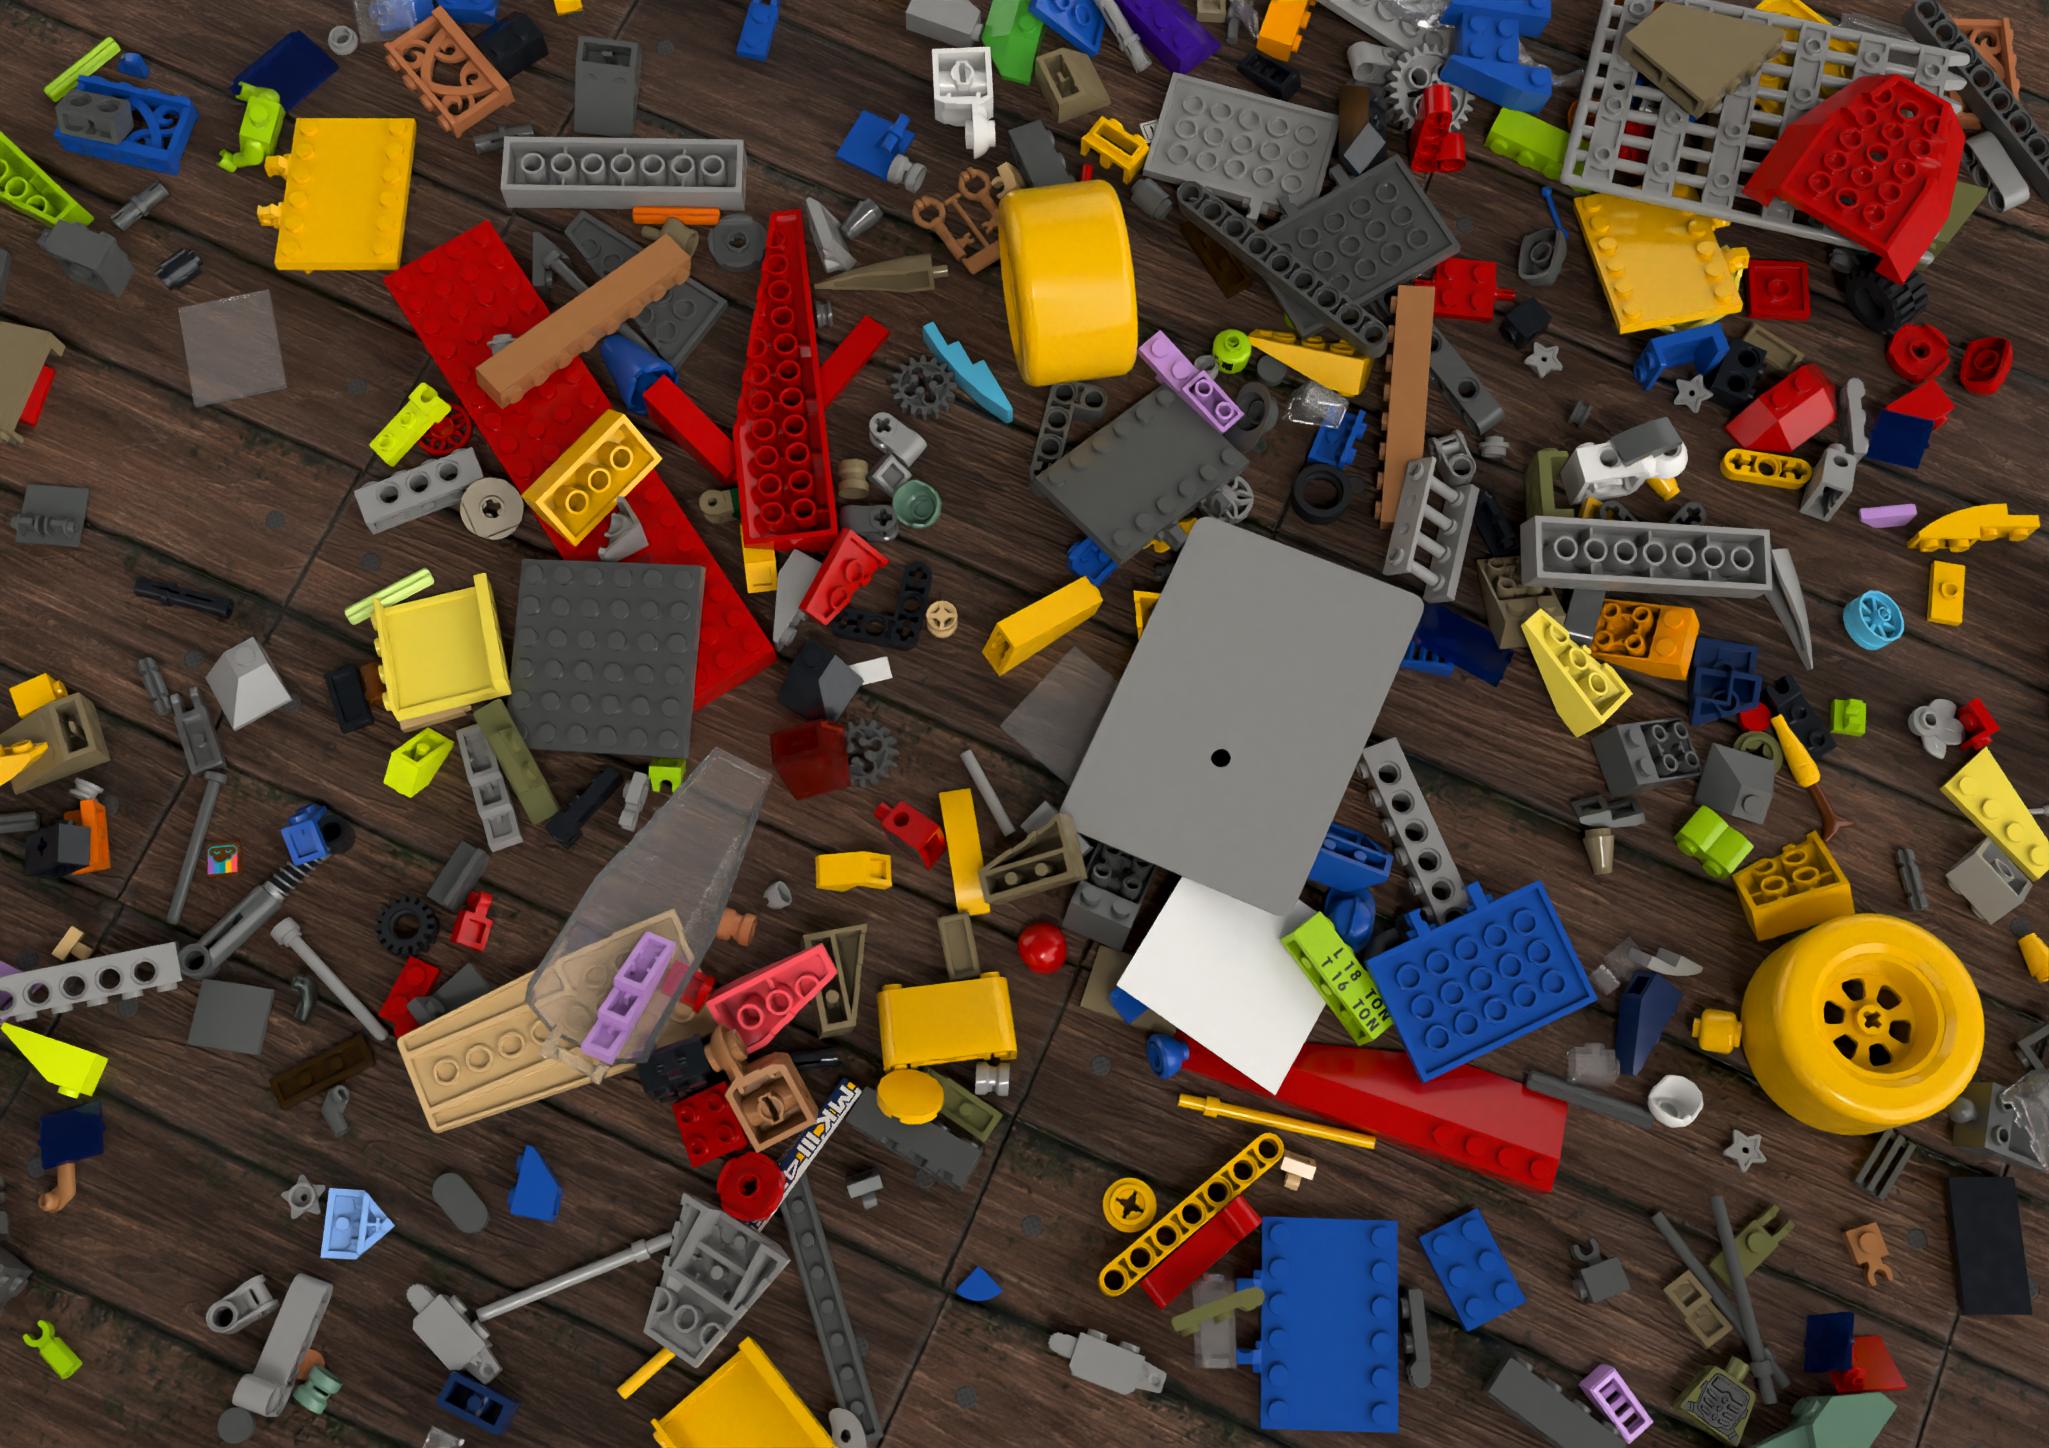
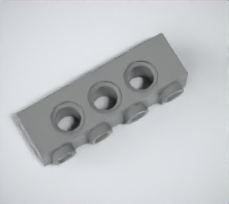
(412, 504)

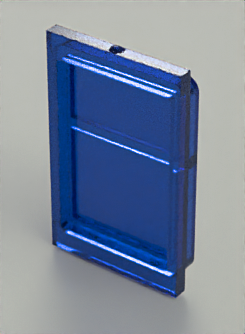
(290, 68)
(1462, 643)

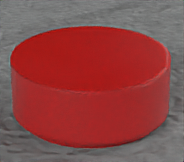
(1754, 719)

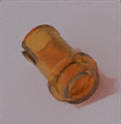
(373, 684)

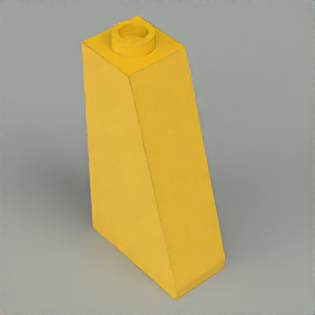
(1040, 624)

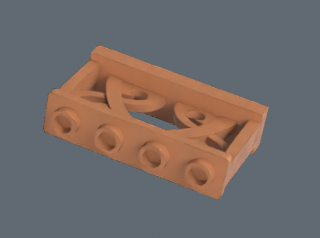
(448, 35)
(1999, 57)

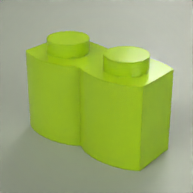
(1713, 843)

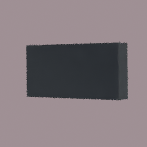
(349, 699)

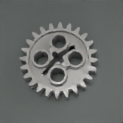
(1424, 65)

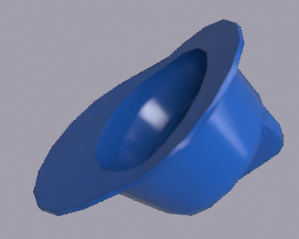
(1351, 915)

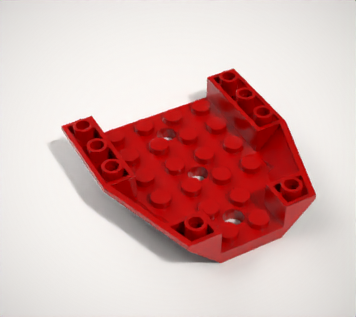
(1895, 201)

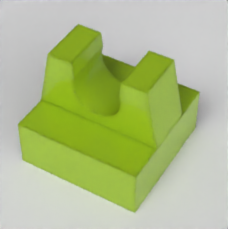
(1848, 717)
(666, 769)

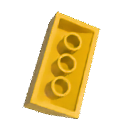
(591, 476)

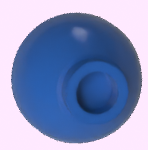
(1166, 1054)

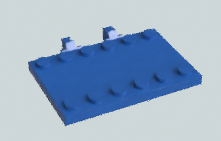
(1479, 978)
(1326, 1325)

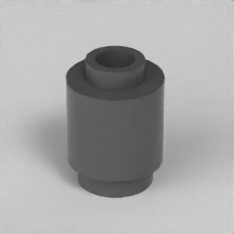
(1151, 199)

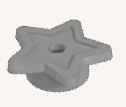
(1539, 366)
(1698, 387)
(1736, 1153)
(295, 1194)

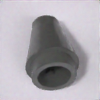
(862, 218)

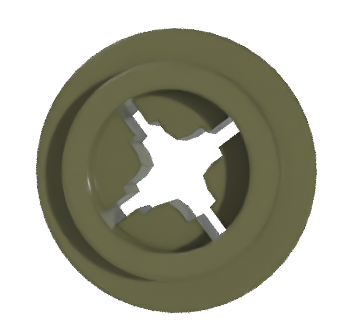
(1769, 748)

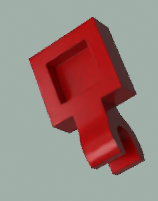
(472, 926)

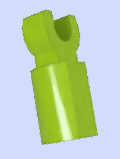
(54, 1350)

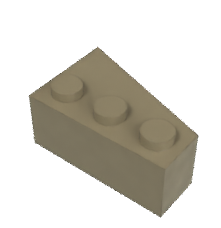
(1035, 865)

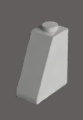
(946, 20)

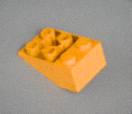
(1646, 637)

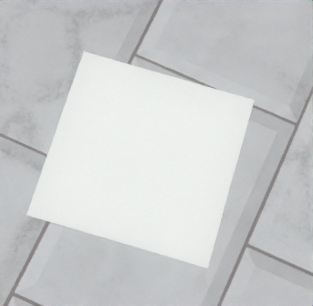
(1227, 980)

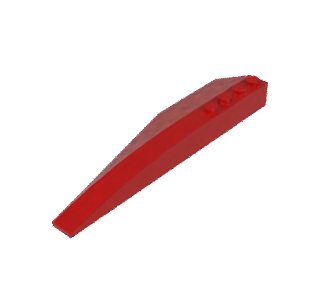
(779, 423)
(1456, 1117)

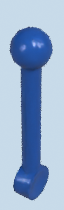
(1546, 192)

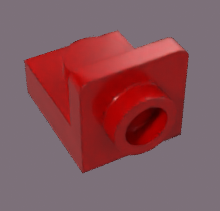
(1978, 723)

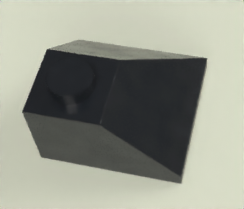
(819, 684)

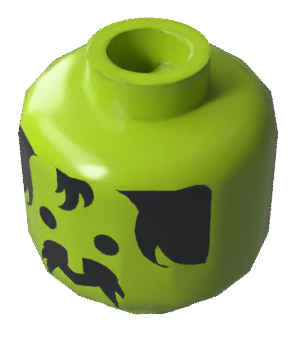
(1231, 351)

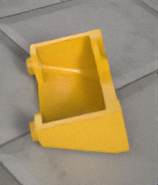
(946, 1022)

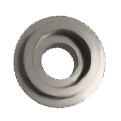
(341, 34)
(1493, 447)

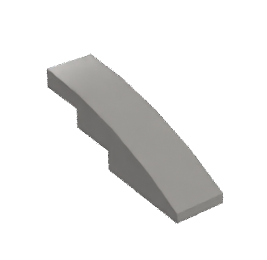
(489, 789)

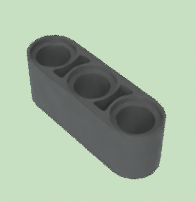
(1582, 614)

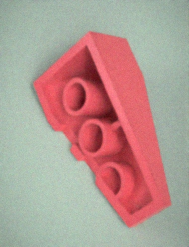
(772, 996)

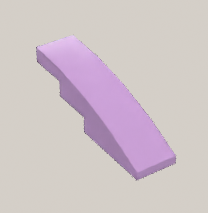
(628, 998)

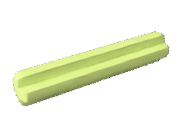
(390, 595)

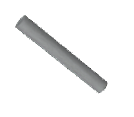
(988, 793)

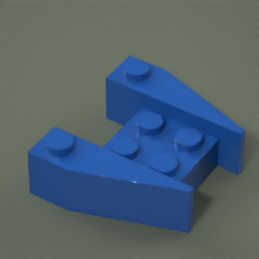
(1489, 51)

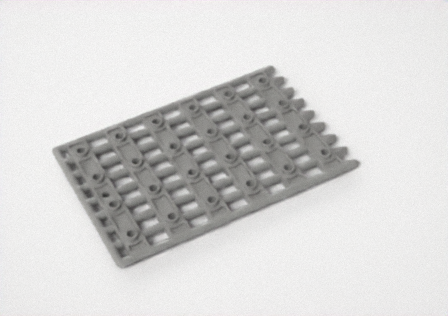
(1734, 114)

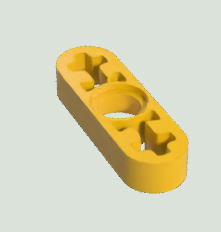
(1777, 462)

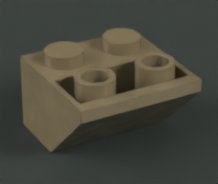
(1070, 84)

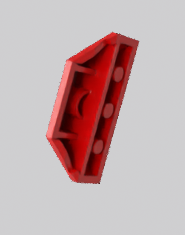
(1786, 413)

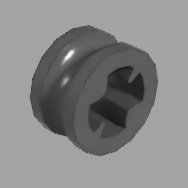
(824, 314)
(1580, 413)

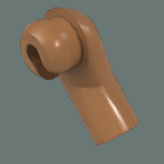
(63, 1192)

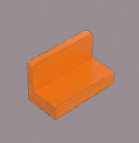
(93, 815)

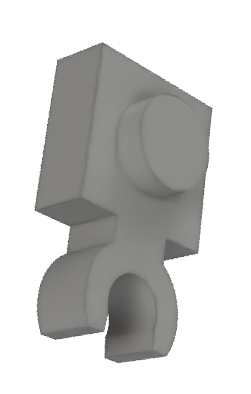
(635, 795)

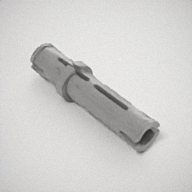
(1127, 39)

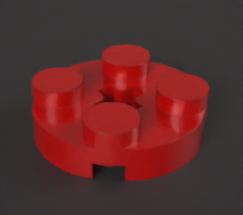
(1907, 363)
(769, 1189)

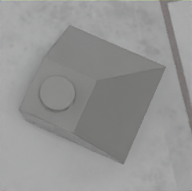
(247, 684)

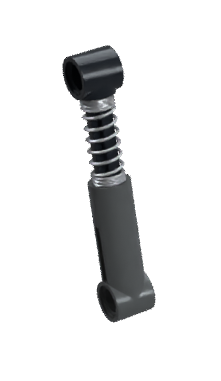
(257, 907)

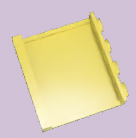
(441, 651)

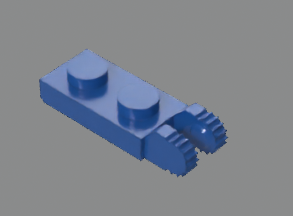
(758, 30)

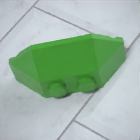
(1013, 39)

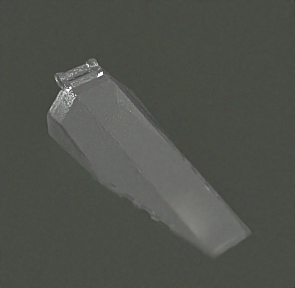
(665, 883)

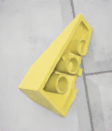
(1577, 683)

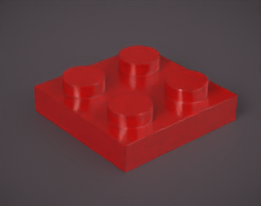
(1777, 290)

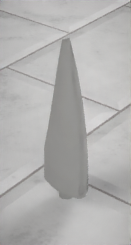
(1789, 603)

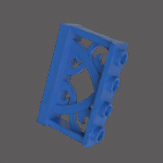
(151, 155)

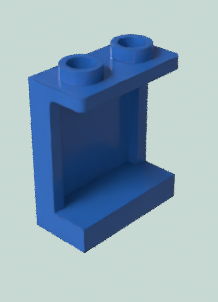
(1700, 345)

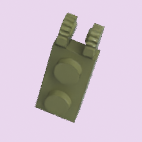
(966, 1108)
(1753, 1245)
(1218, 1310)

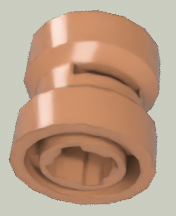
(737, 925)

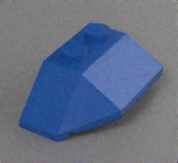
(1350, 860)

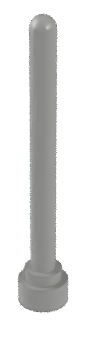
(288, 933)

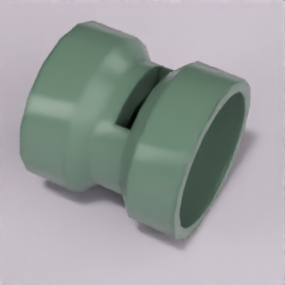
(317, 1389)

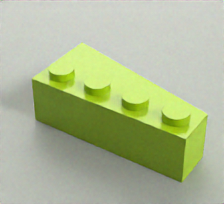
(33, 190)

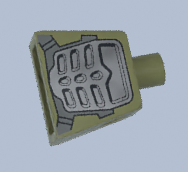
(1718, 1401)

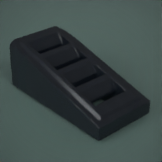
(1283, 87)

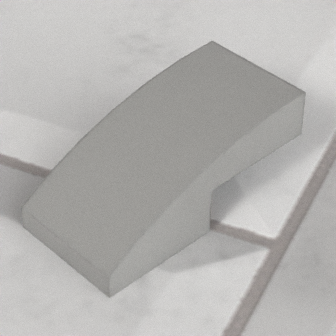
(1665, 962)

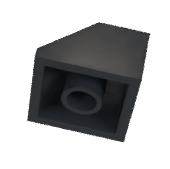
(512, 44)

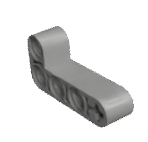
(287, 1345)

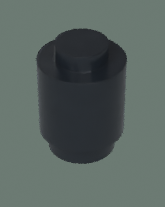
(179, 269)

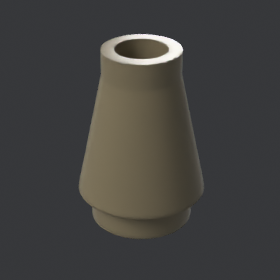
(1600, 849)

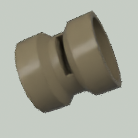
(853, 479)

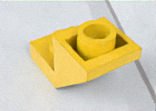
(759, 568)
(853, 869)

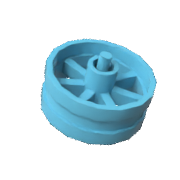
(1869, 622)

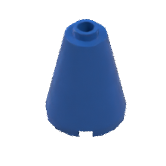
(633, 370)

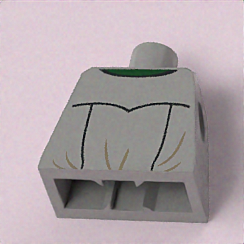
(1835, 471)

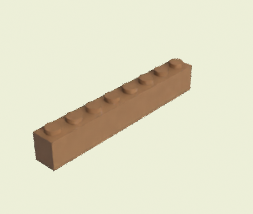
(583, 321)
(1405, 394)

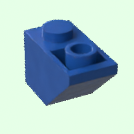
(537, 1188)

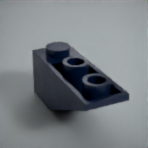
(1642, 1017)

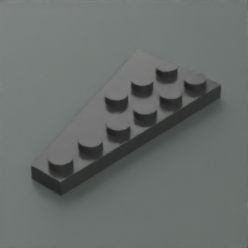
(672, 323)

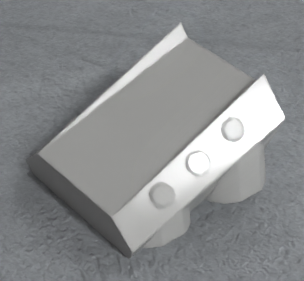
(828, 238)

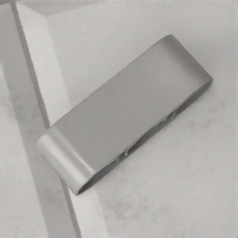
(1993, 169)

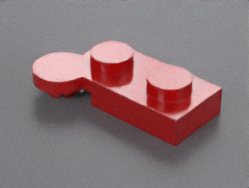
(414, 981)

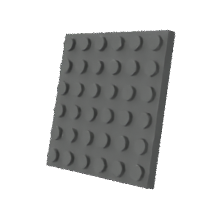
(606, 657)

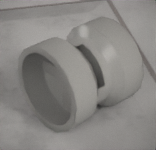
(906, 173)
(992, 1078)

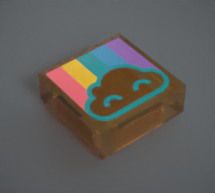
(224, 860)

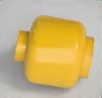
(1717, 1031)

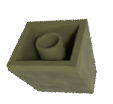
(1964, 202)

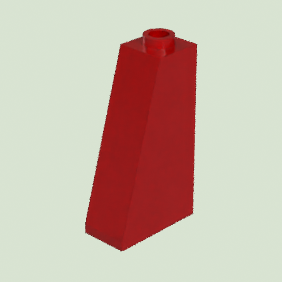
(691, 430)

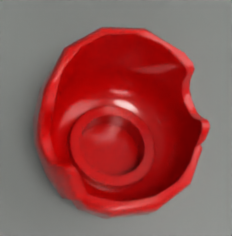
(1042, 947)

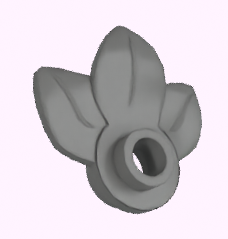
(1937, 726)

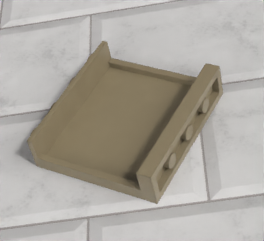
(21, 361)

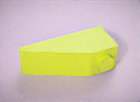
(59, 1062)

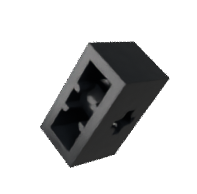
(57, 850)

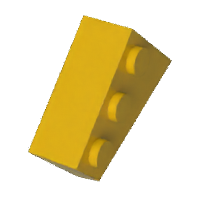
(1793, 890)

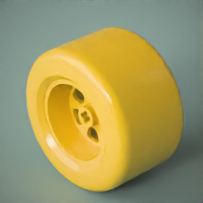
(1068, 282)
(1923, 995)

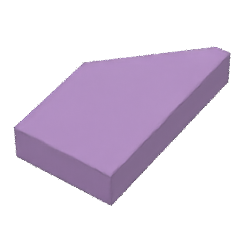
(1888, 515)

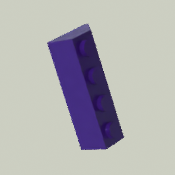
(1169, 33)

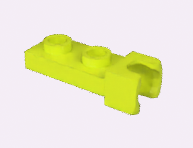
(410, 424)

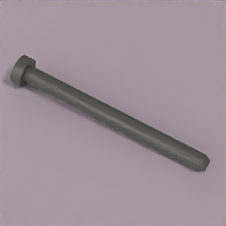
(553, 262)
(195, 844)

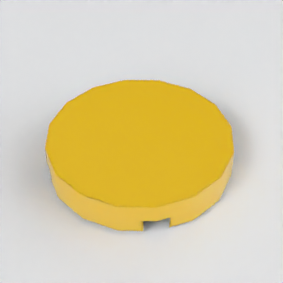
(910, 1096)

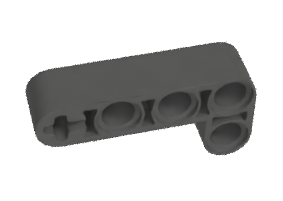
(1065, 413)

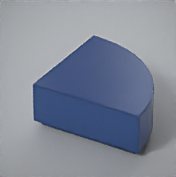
(133, 65)
(979, 1286)

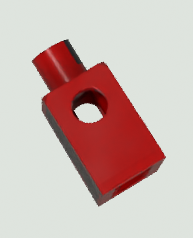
(912, 833)

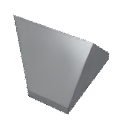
(624, 533)

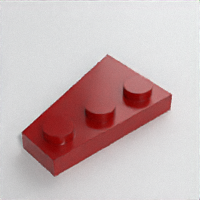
(841, 574)

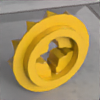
(1144, 1200)

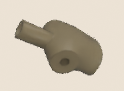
(681, 234)

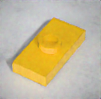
(1946, 593)

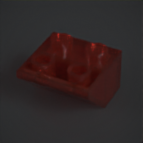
(811, 758)

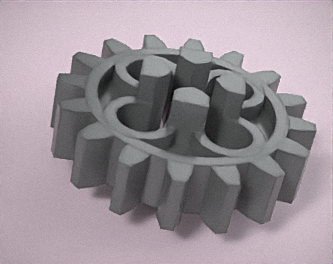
(938, 394)
(882, 759)

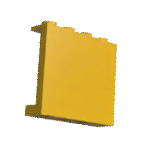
(743, 1407)

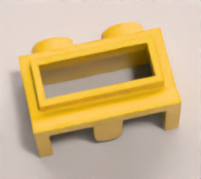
(1110, 153)

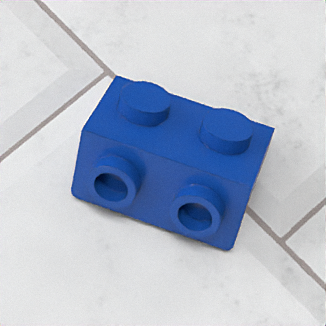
(1334, 445)
(1090, 561)

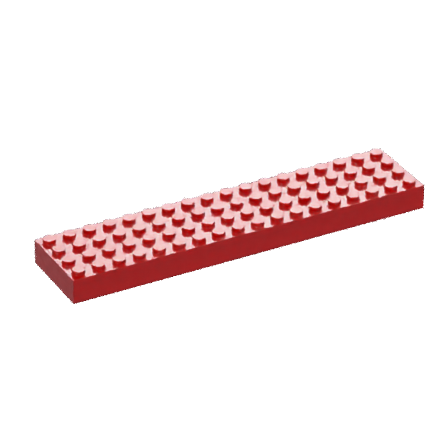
(478, 291)

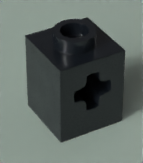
(1525, 323)

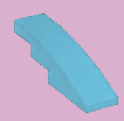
(972, 378)

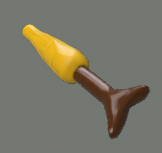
(1807, 775)

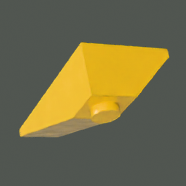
(1329, 364)

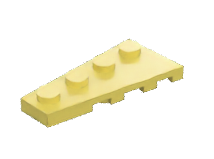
(1998, 811)

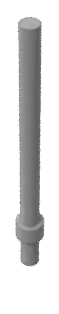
(638, 1251)

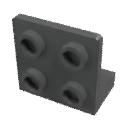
(459, 990)

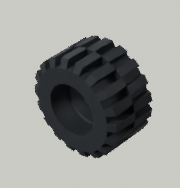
(1880, 301)

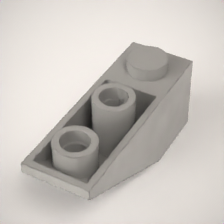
(792, 586)

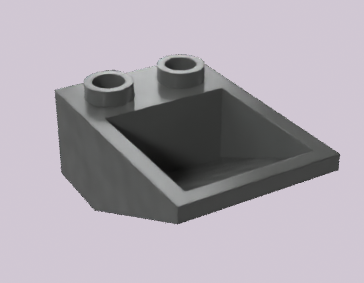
(1988, 1127)

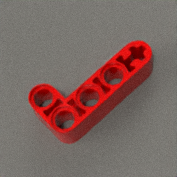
(1430, 143)
(1200, 1251)

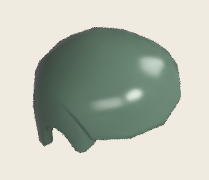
(916, 504)

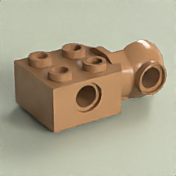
(763, 1094)

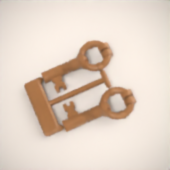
(985, 256)

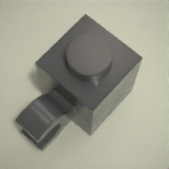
(1600, 1277)

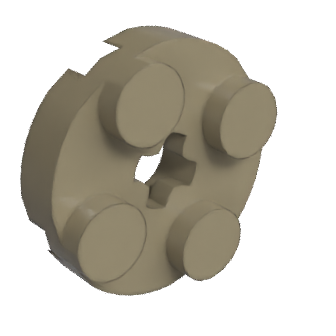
(484, 524)

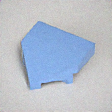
(352, 1224)

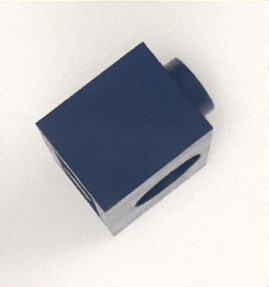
(478, 1403)

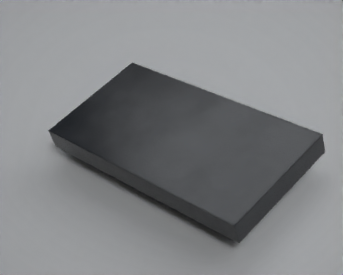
(1987, 1246)

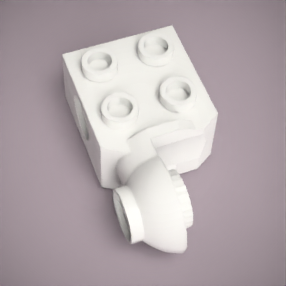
(965, 94)
(1601, 474)

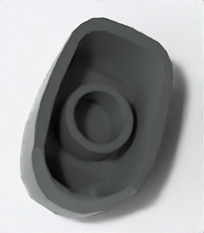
(1542, 257)

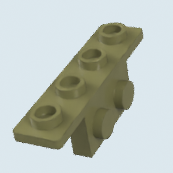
(516, 761)

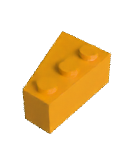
(1281, 27)

